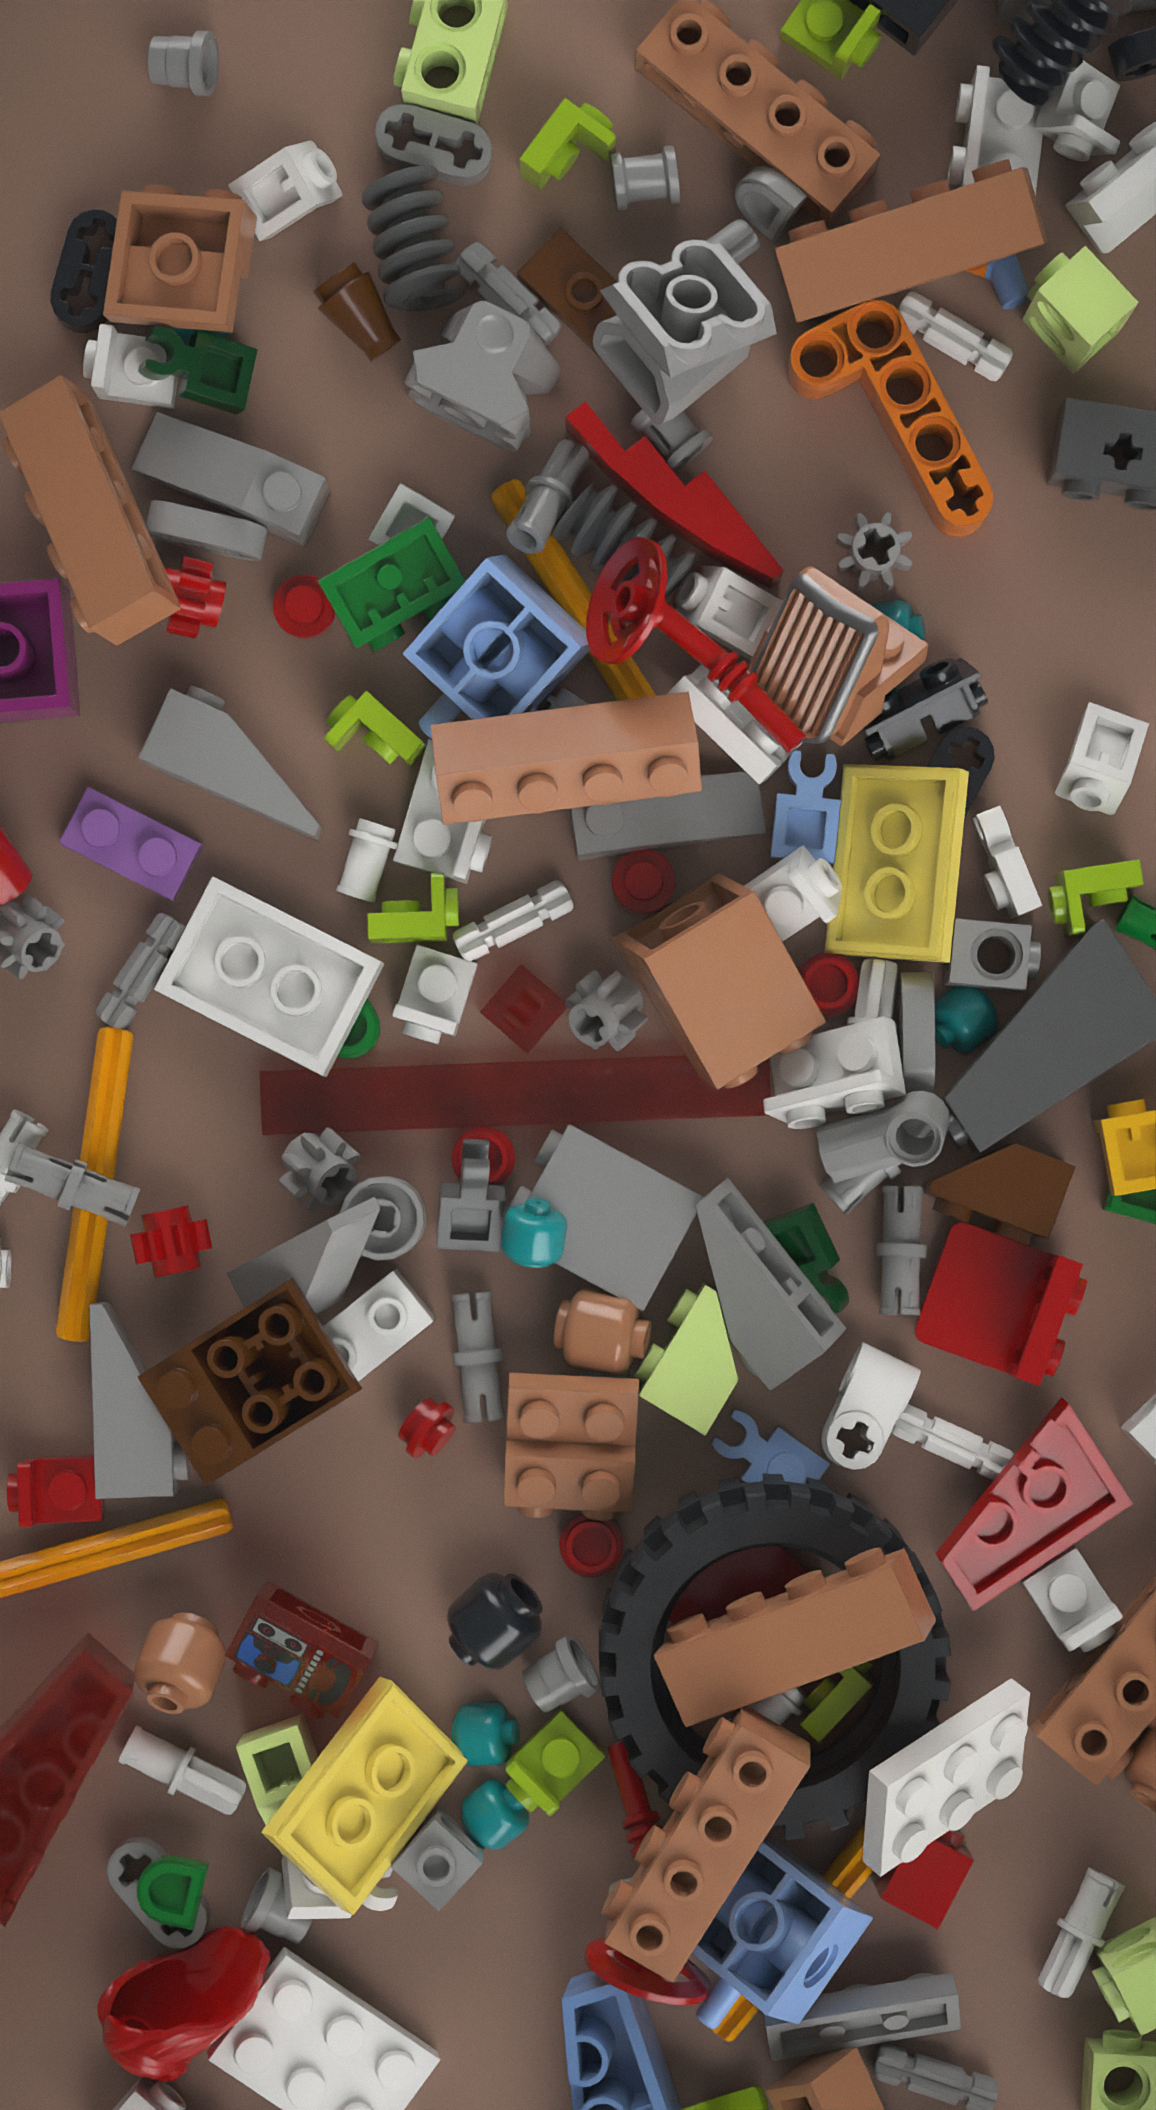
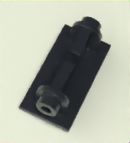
(940, 693)

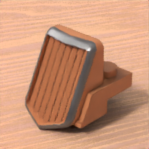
(832, 658)

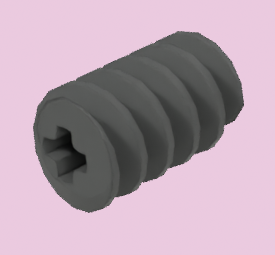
(408, 240)
(606, 529)

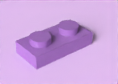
(131, 844)

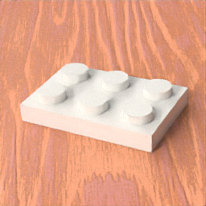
(269, 976)
(945, 1777)
(321, 2046)

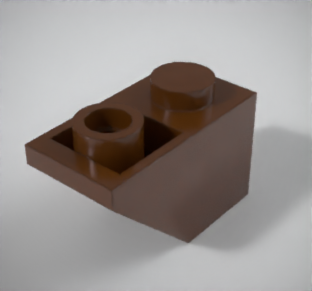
(1006, 1185)

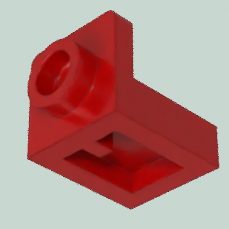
(54, 1491)

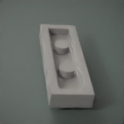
(869, 2016)

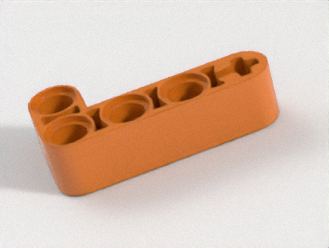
(901, 422)

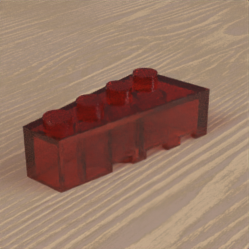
(48, 1754)

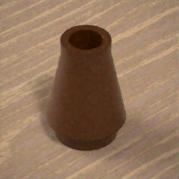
(357, 310)

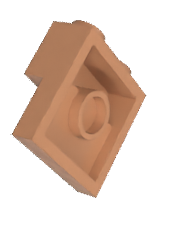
(179, 258)
(570, 1444)

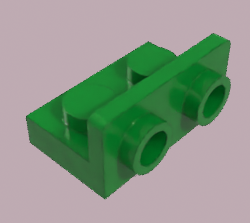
(392, 585)

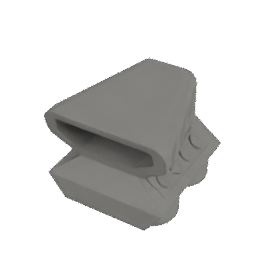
(680, 326)
(484, 374)

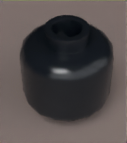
(494, 1620)

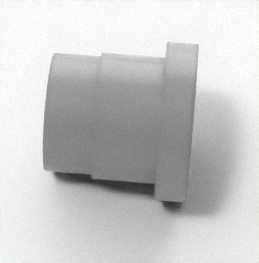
(185, 62)
(561, 1675)
(268, 1909)

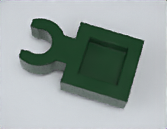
(210, 368)
(811, 1248)

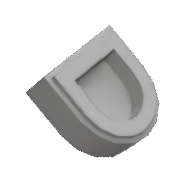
(768, 201)

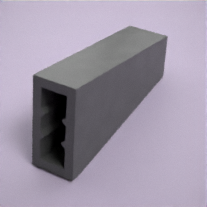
(1063, 1035)

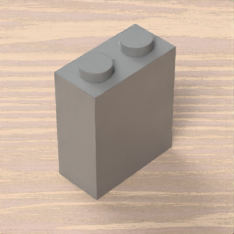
(617, 1212)

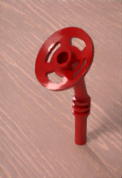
(644, 607)
(637, 1978)

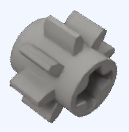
(880, 535)
(29, 936)
(605, 1010)
(319, 1169)

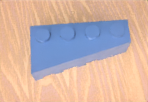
(613, 2049)

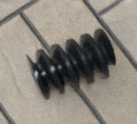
(1053, 43)

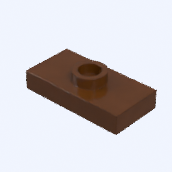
(569, 284)

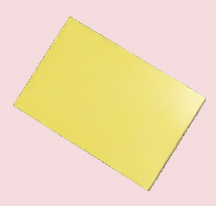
(898, 861)
(365, 1795)

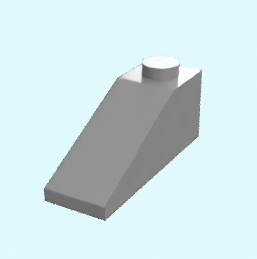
(233, 477)
(213, 754)
(722, 811)
(316, 1259)
(764, 1296)
(131, 1440)

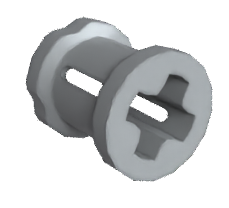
(645, 178)
(675, 439)

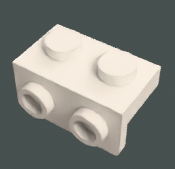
(1118, 195)

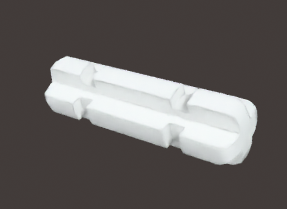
(955, 336)
(513, 921)
(951, 1442)

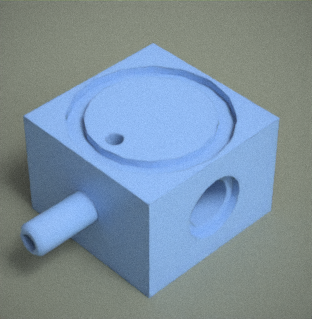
(496, 646)
(777, 1938)

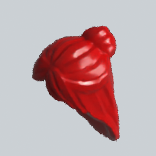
(181, 2002)

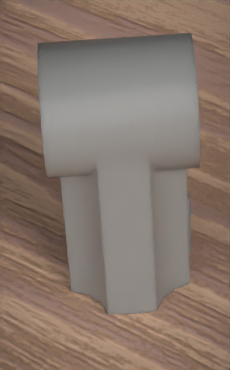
(879, 1139)

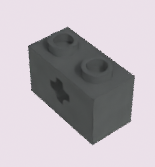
(1080, 450)

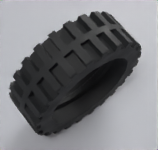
(690, 1542)

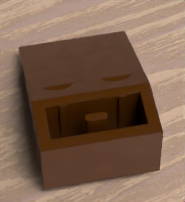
(249, 1382)

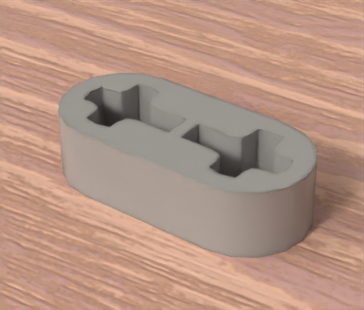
(439, 130)
(206, 531)
(917, 1029)
(127, 1891)

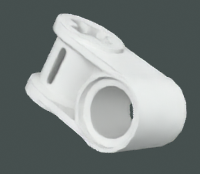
(873, 1395)

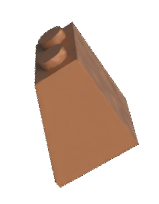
(721, 980)

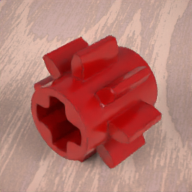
(198, 596)
(171, 1241)

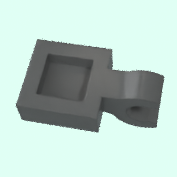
(471, 1210)

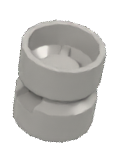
(400, 1217)

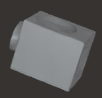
(964, 965)
(438, 1858)

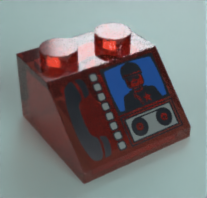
(300, 1651)

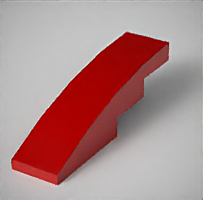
(692, 511)

